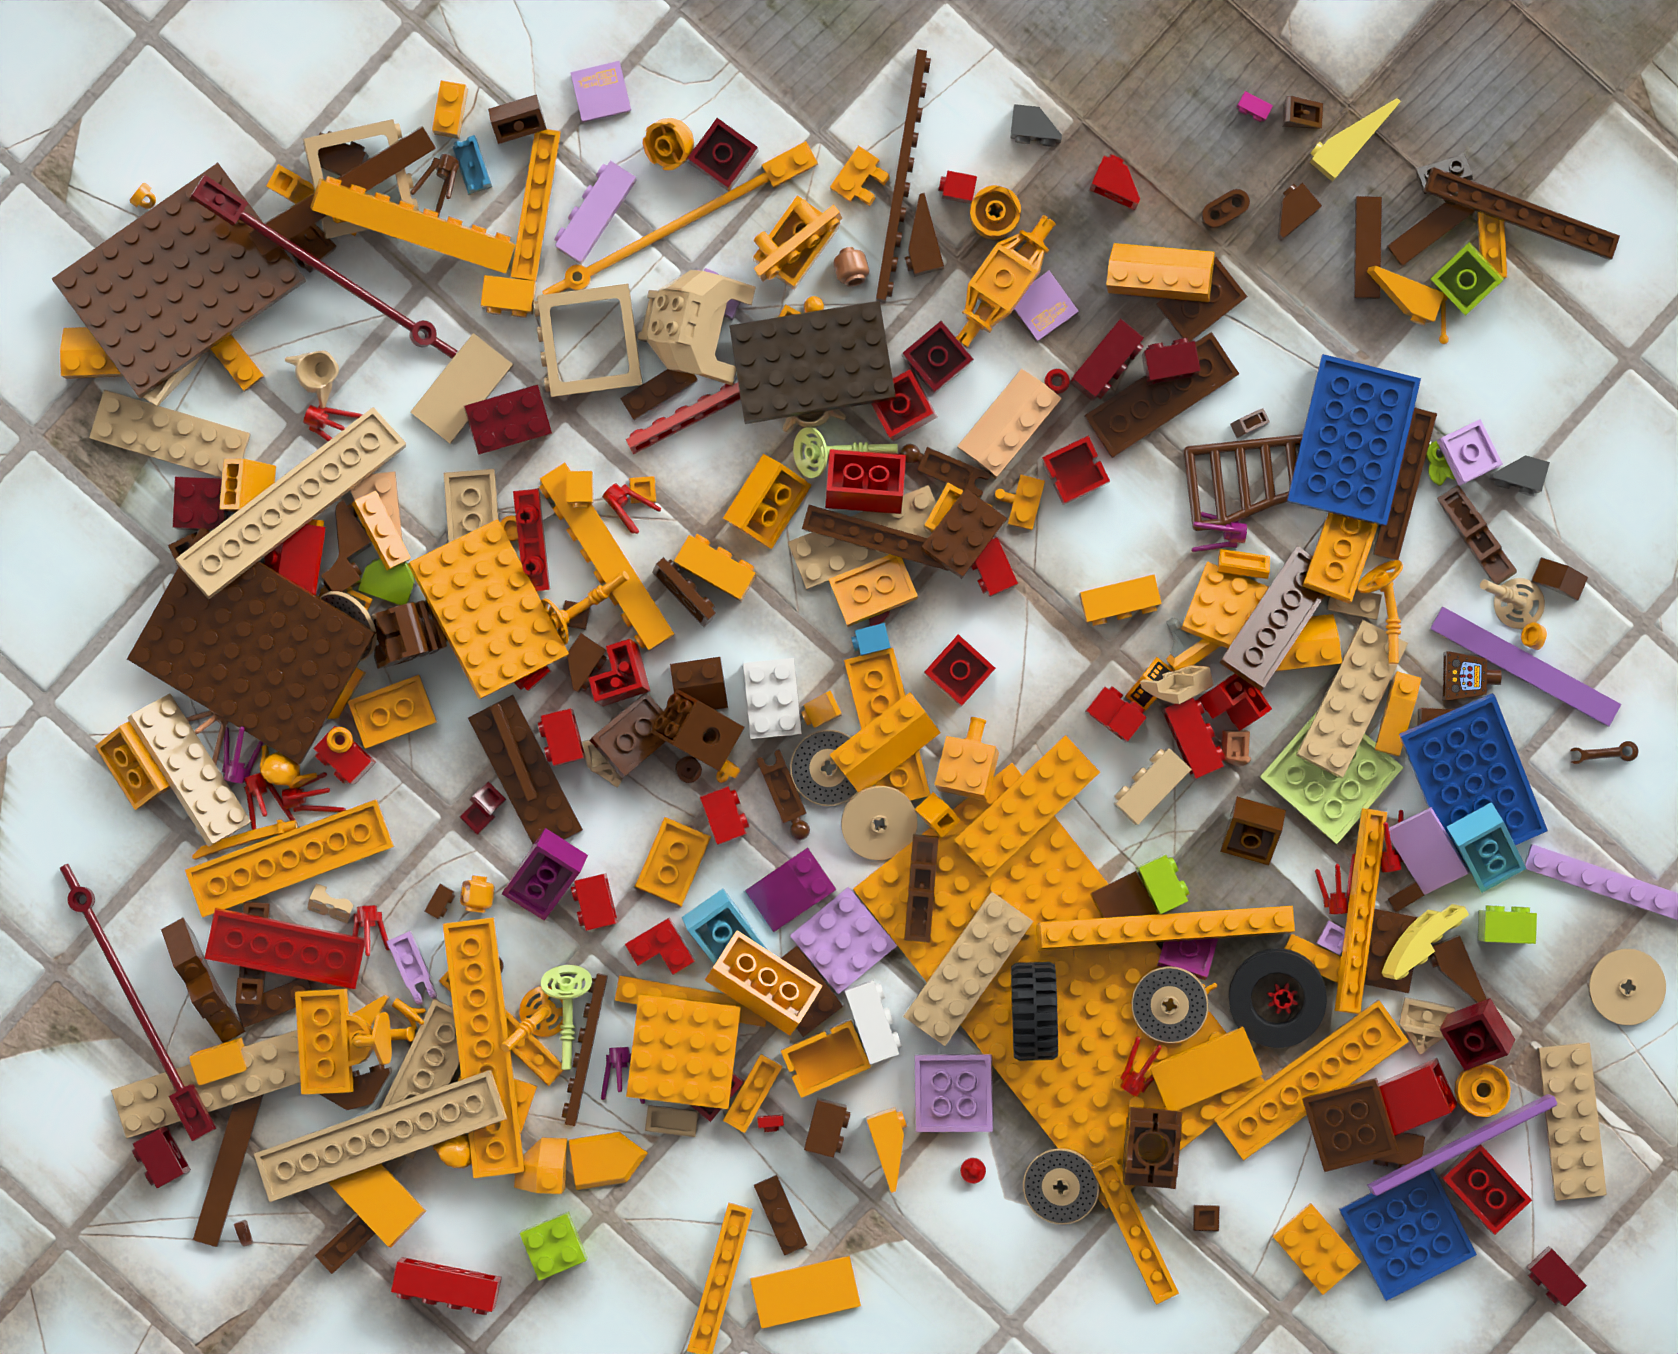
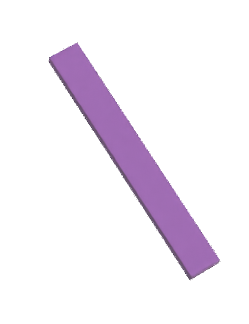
(1525, 666)
(1462, 1145)

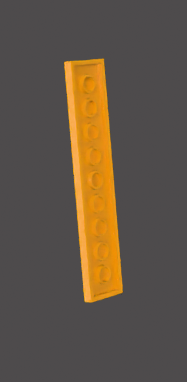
(479, 1033)

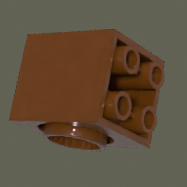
(697, 729)

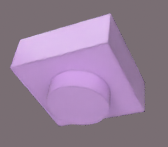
(1332, 937)

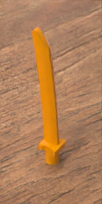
(279, 828)

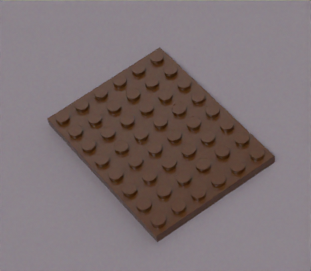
(174, 285)
(254, 653)

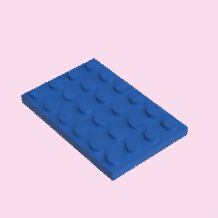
(1353, 440)
(1469, 762)

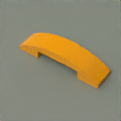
(292, 187)

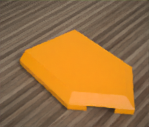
(604, 1159)

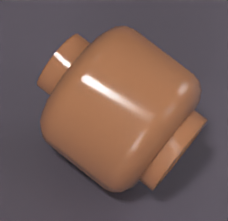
(851, 267)

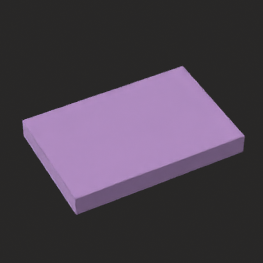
(1428, 851)

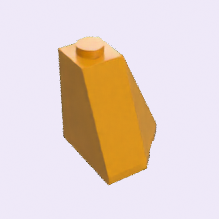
(544, 1167)

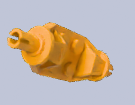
(1004, 279)

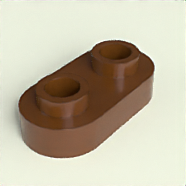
(1225, 209)

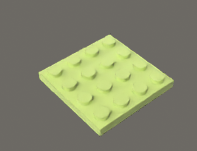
(1323, 798)

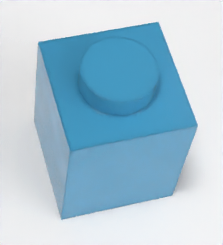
(871, 639)

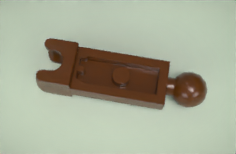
(945, 468)
(785, 795)

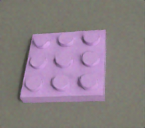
(843, 940)
(953, 1093)

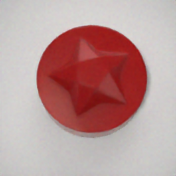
(973, 1170)

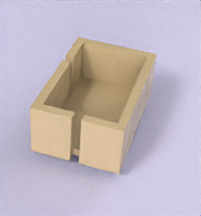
(1151, 785)

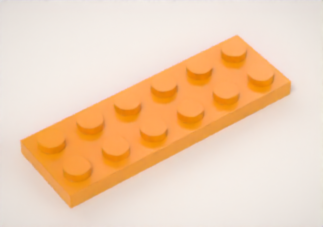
(876, 688)
(1027, 806)

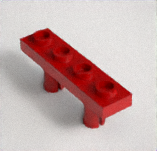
(531, 537)

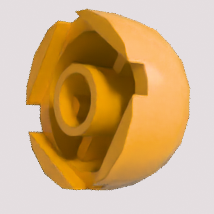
(668, 143)

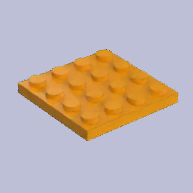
(683, 1051)

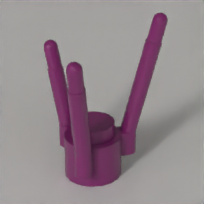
(1234, 533)
(235, 769)
(617, 1058)

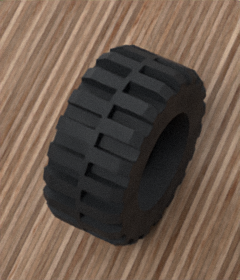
(1034, 1011)

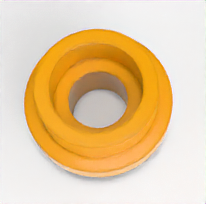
(331, 739)

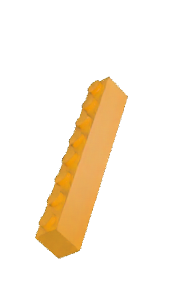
(412, 225)
(609, 560)

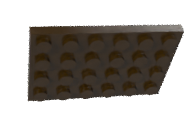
(812, 362)

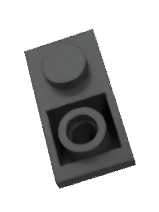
(1034, 125)
(1525, 473)

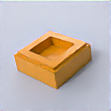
(643, 486)

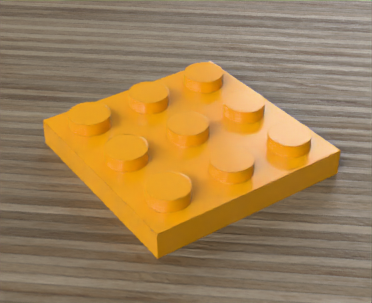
(1221, 605)

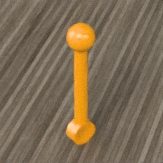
(1443, 339)

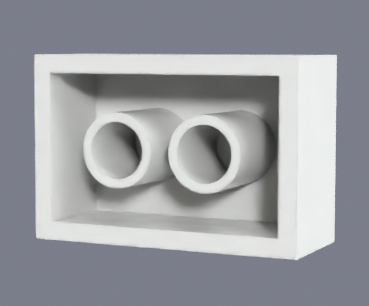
(772, 698)
(873, 1021)

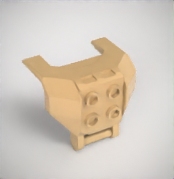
(687, 319)

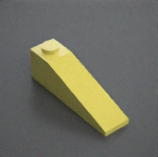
(1342, 147)

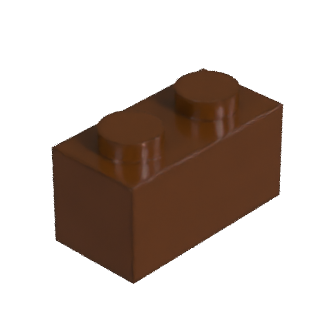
(439, 901)

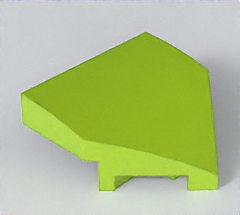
(391, 585)

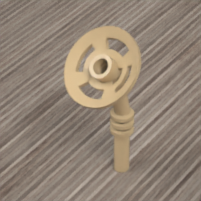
(1509, 594)

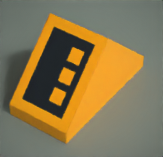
(1154, 673)

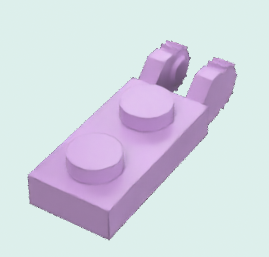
(411, 965)

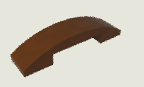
(252, 981)

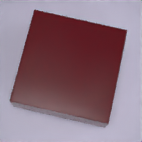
(488, 799)
(476, 819)

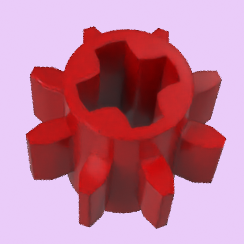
(1278, 990)

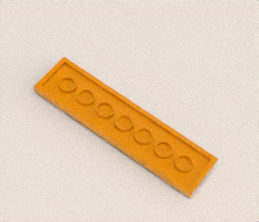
(289, 858)
(1324, 1067)

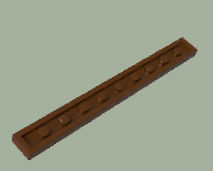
(905, 165)

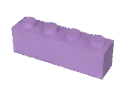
(595, 212)

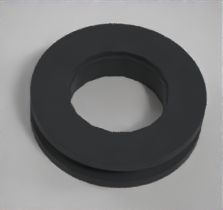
(1283, 1033)

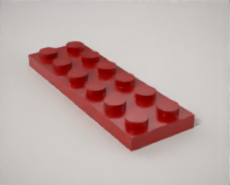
(285, 948)

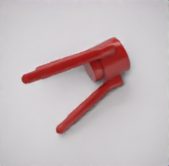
(317, 418)
(617, 499)
(256, 786)
(296, 797)
(1390, 859)
(1339, 900)
(366, 918)
(1134, 1082)

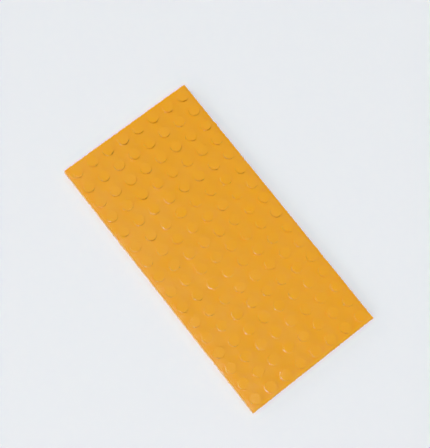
(1050, 880)

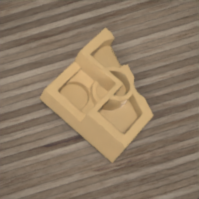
(1180, 684)

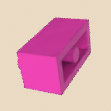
(1254, 106)

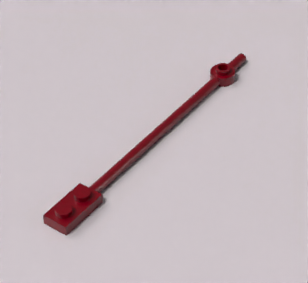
(231, 208)
(185, 1099)

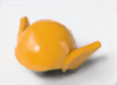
(282, 770)
(455, 1151)

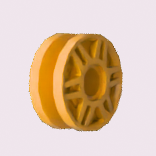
(1497, 1095)

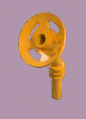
(1382, 581)
(561, 618)
(539, 1015)

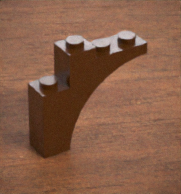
(200, 981)

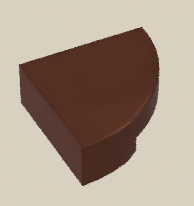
(243, 1232)

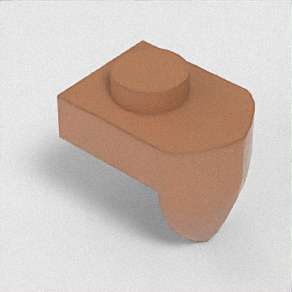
(1236, 747)

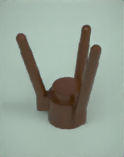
(446, 169)

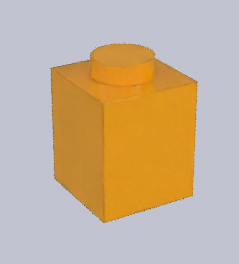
(579, 488)
(937, 814)

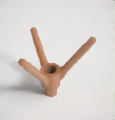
(215, 717)

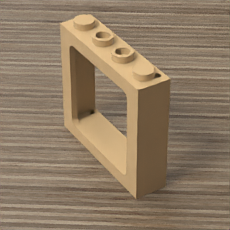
(314, 143)
(545, 334)

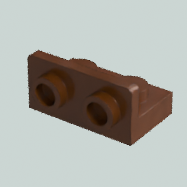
(313, 242)

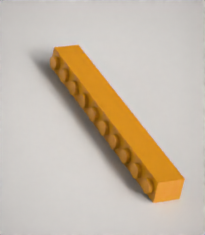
(1165, 927)

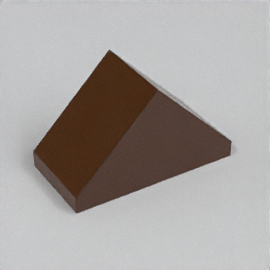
(1302, 113)
(1559, 578)

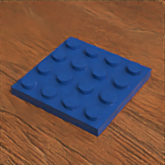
(1408, 1233)

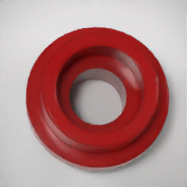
(1062, 375)

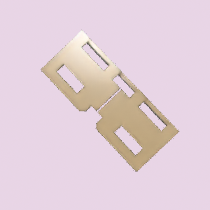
(321, 896)

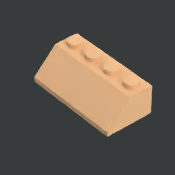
(1009, 423)

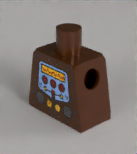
(1466, 676)

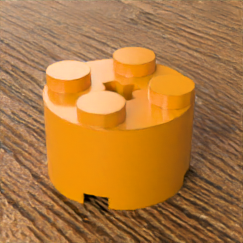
(999, 198)

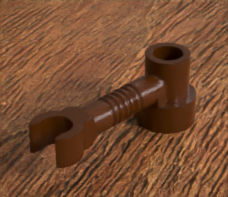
(1608, 752)

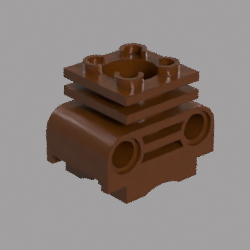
(406, 634)
(1164, 1169)

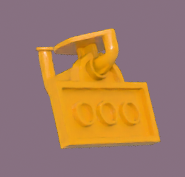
(331, 1044)

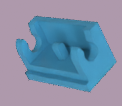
(472, 165)

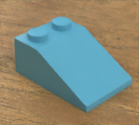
(1486, 847)
(716, 922)

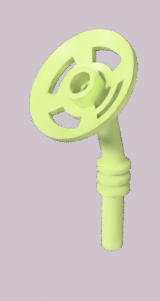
(820, 451)
(567, 993)

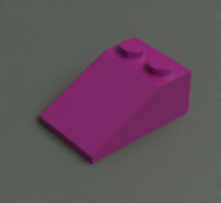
(545, 874)
(790, 889)

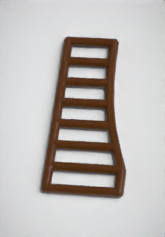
(1239, 447)

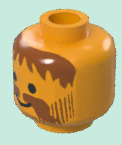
(477, 894)

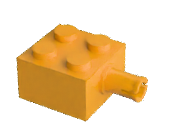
(967, 764)

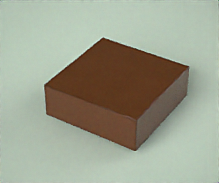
(579, 621)
(1206, 1217)

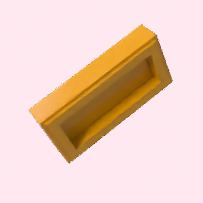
(1244, 563)

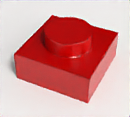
(771, 1122)

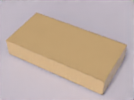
(671, 1121)

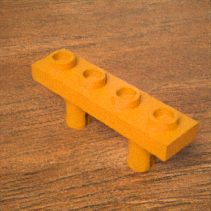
(790, 251)

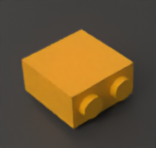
(243, 482)

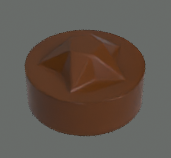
(688, 769)

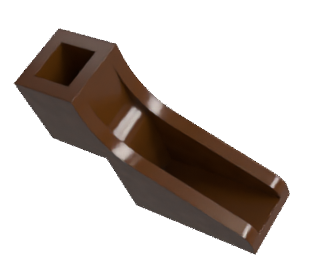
(351, 542)

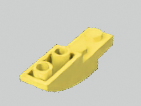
(1415, 943)

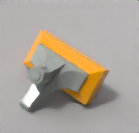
(1187, 647)

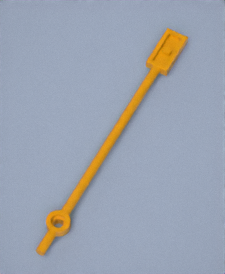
(775, 170)

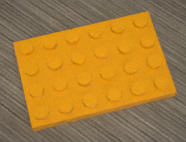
(488, 609)

